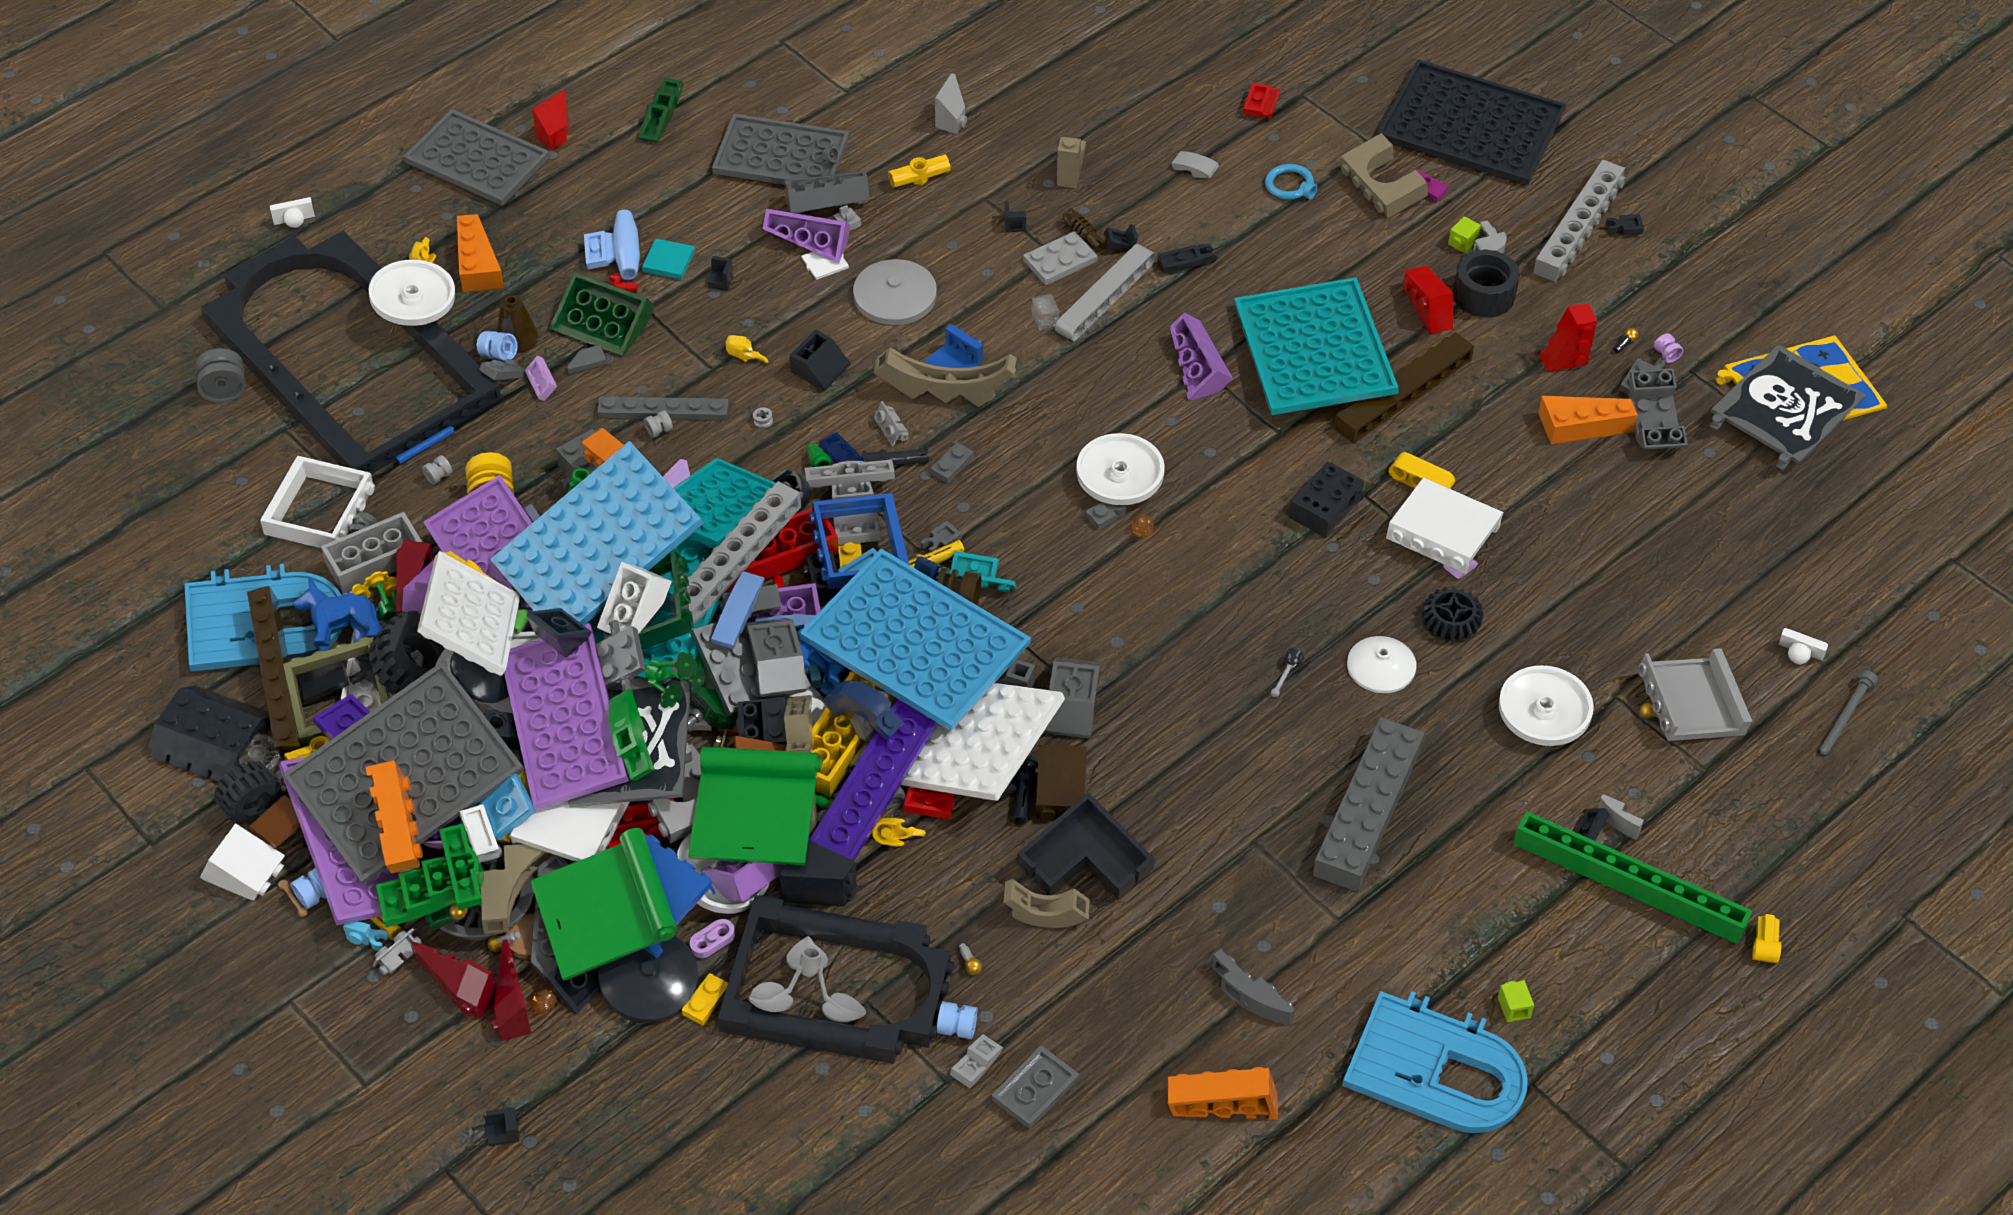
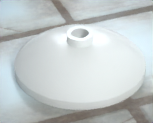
(1380, 672)

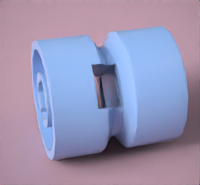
(496, 345)
(308, 889)
(957, 1020)

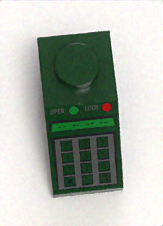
(711, 707)

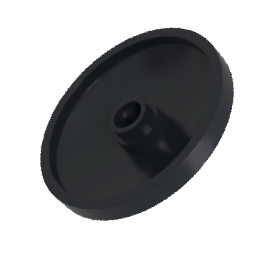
(650, 987)

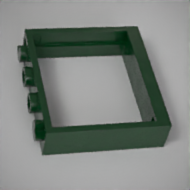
(682, 623)

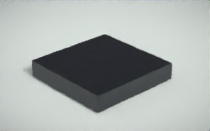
(323, 681)

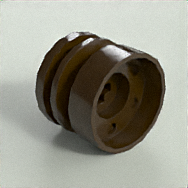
(968, 587)

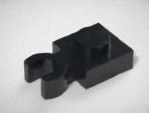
(1627, 224)

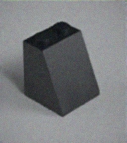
(823, 879)

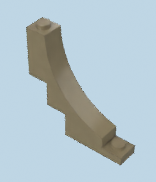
(799, 734)

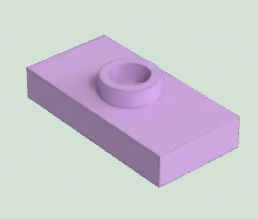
(540, 378)

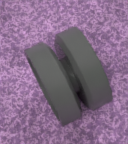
(220, 375)

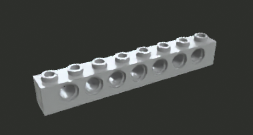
(1579, 221)
(739, 548)

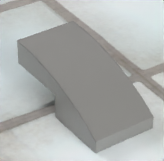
(1198, 165)
(1622, 821)
(976, 1061)

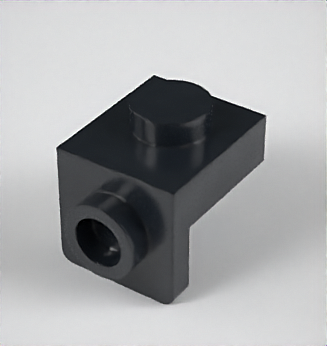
(1120, 239)

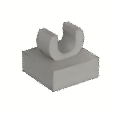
(848, 216)

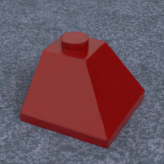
(552, 121)

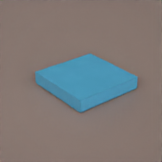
(508, 806)

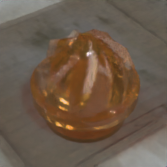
(1142, 526)
(543, 1002)

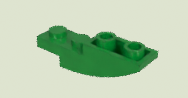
(627, 735)

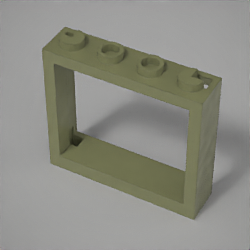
(318, 660)

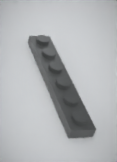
(675, 407)

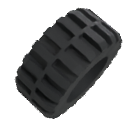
(390, 658)

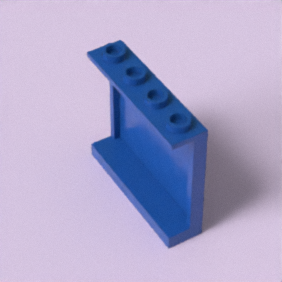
(680, 883)

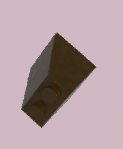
(1059, 779)

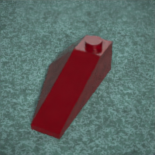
(410, 560)
(464, 982)
(509, 1003)

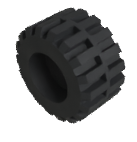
(246, 792)

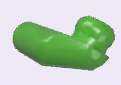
(520, 621)

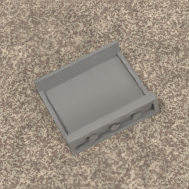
(1695, 697)

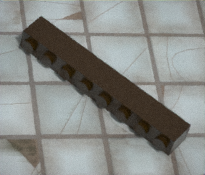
(1412, 383)
(272, 656)

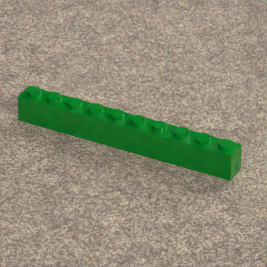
(1632, 877)

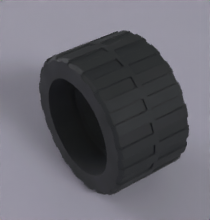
(1481, 299)

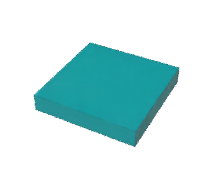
(668, 259)

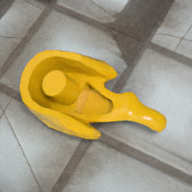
(421, 250)
(741, 348)
(890, 830)

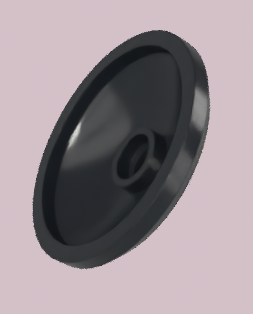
(477, 681)

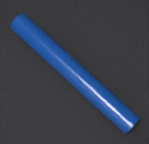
(424, 445)

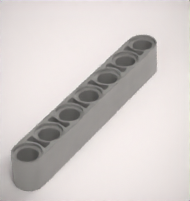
(1105, 292)

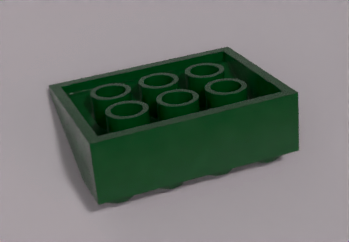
(601, 314)

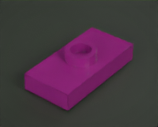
(1436, 189)

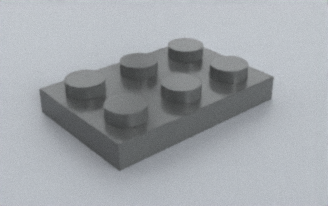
(1035, 1087)

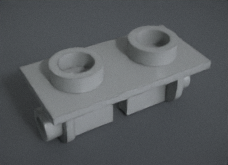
(890, 425)
(389, 958)

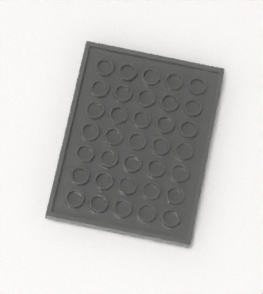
(436, 742)

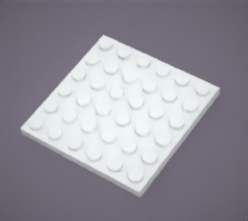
(986, 744)

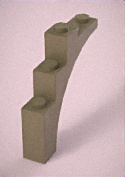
(945, 383)
(503, 886)

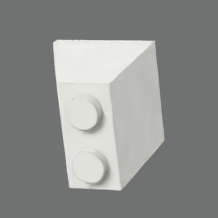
(243, 864)

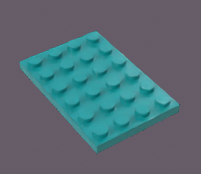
(721, 497)

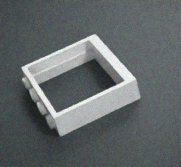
(291, 484)

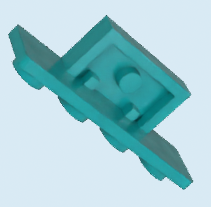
(981, 564)

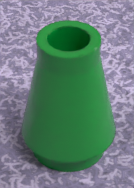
(817, 456)

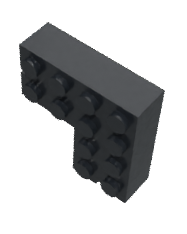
(1087, 838)

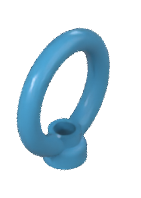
(1306, 189)

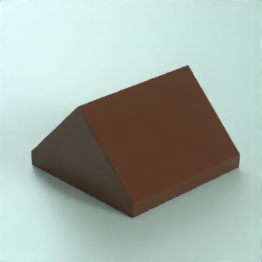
(276, 823)

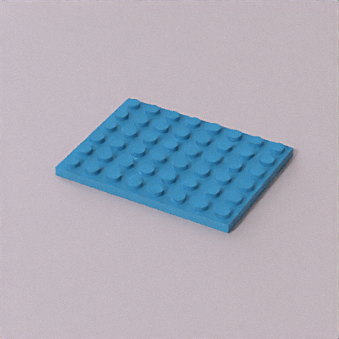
(607, 519)
(915, 639)

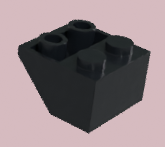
(818, 360)
(763, 719)

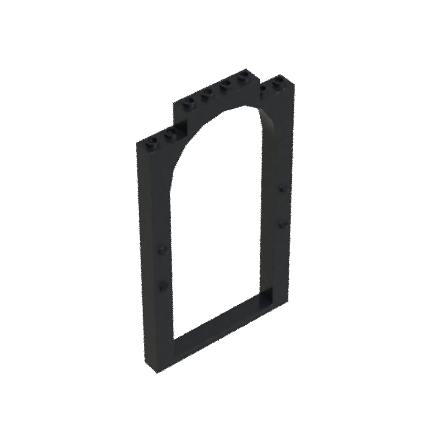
(344, 256)

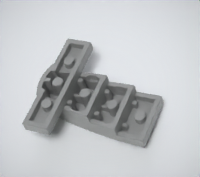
(848, 481)

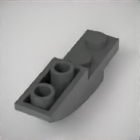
(1255, 996)

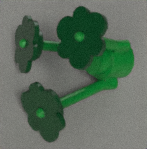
(658, 672)

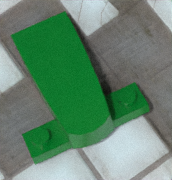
(436, 883)

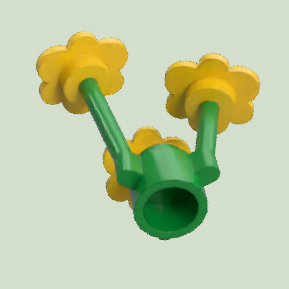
(386, 607)

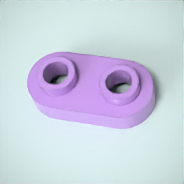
(710, 938)

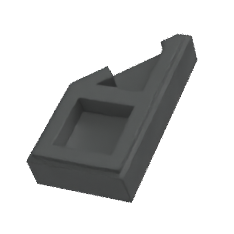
(587, 359)

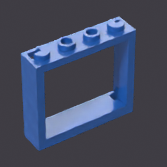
(848, 507)

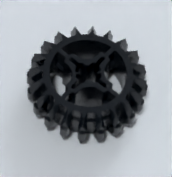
(1464, 608)

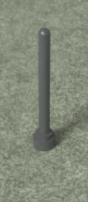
(1865, 682)

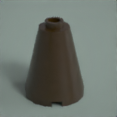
(517, 321)

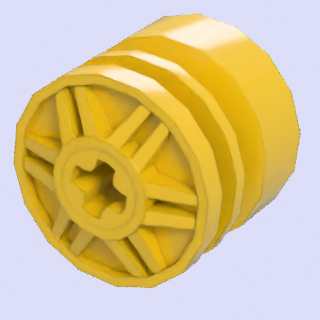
(486, 467)

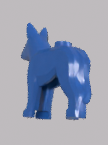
(338, 612)
(828, 665)

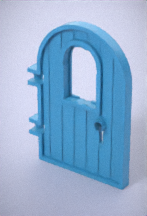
(223, 615)
(1417, 1049)

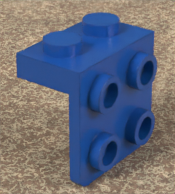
(958, 351)

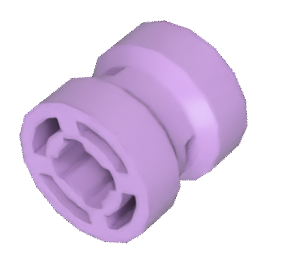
(1670, 350)

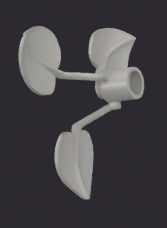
(808, 960)

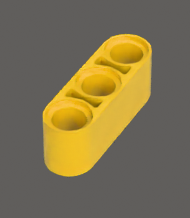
(1412, 470)

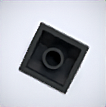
(558, 629)
(575, 991)

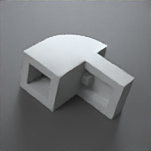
(1490, 239)

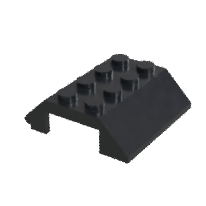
(206, 731)

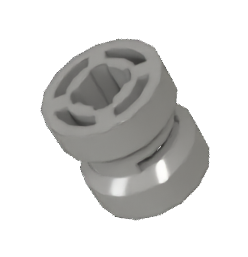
(658, 424)
(437, 469)

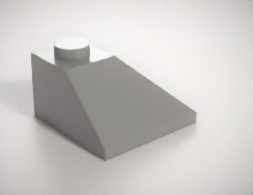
(950, 107)

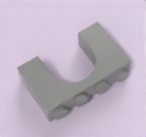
(674, 817)

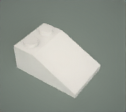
(633, 598)

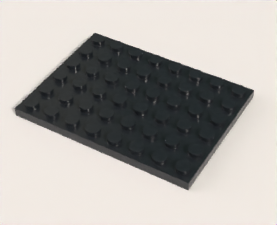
(1472, 121)

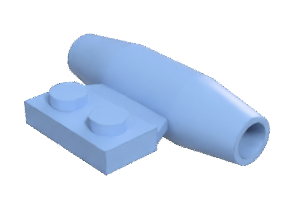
(621, 246)

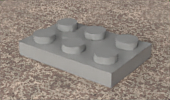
(1060, 258)

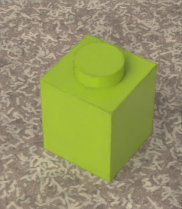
(1464, 234)
(1515, 1001)

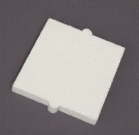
(822, 266)

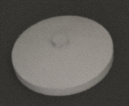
(895, 292)

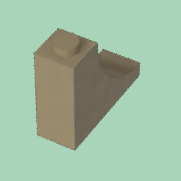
(1069, 161)

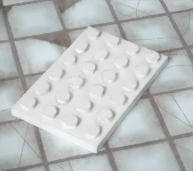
(469, 613)

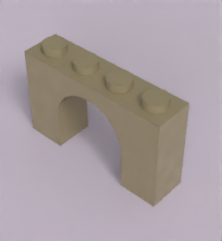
(1387, 197)

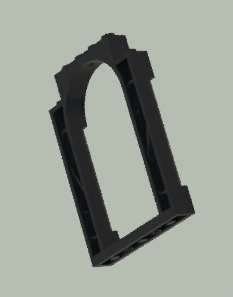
(877, 1042)

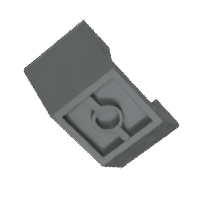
(1654, 403)
(776, 656)
(1078, 684)

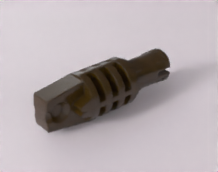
(1083, 228)

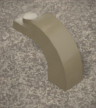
(1046, 911)

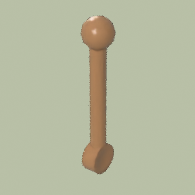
(283, 885)

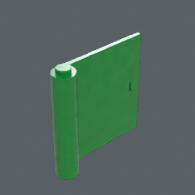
(754, 805)
(604, 906)

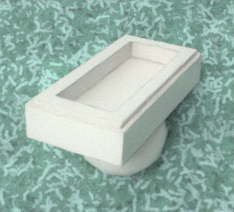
(292, 212)
(1802, 646)
(478, 830)

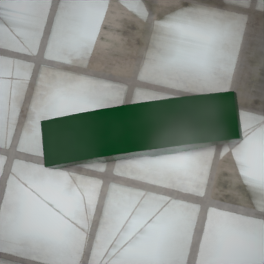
(661, 110)

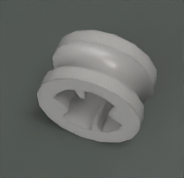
(763, 423)

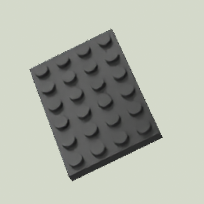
(776, 150)
(476, 157)

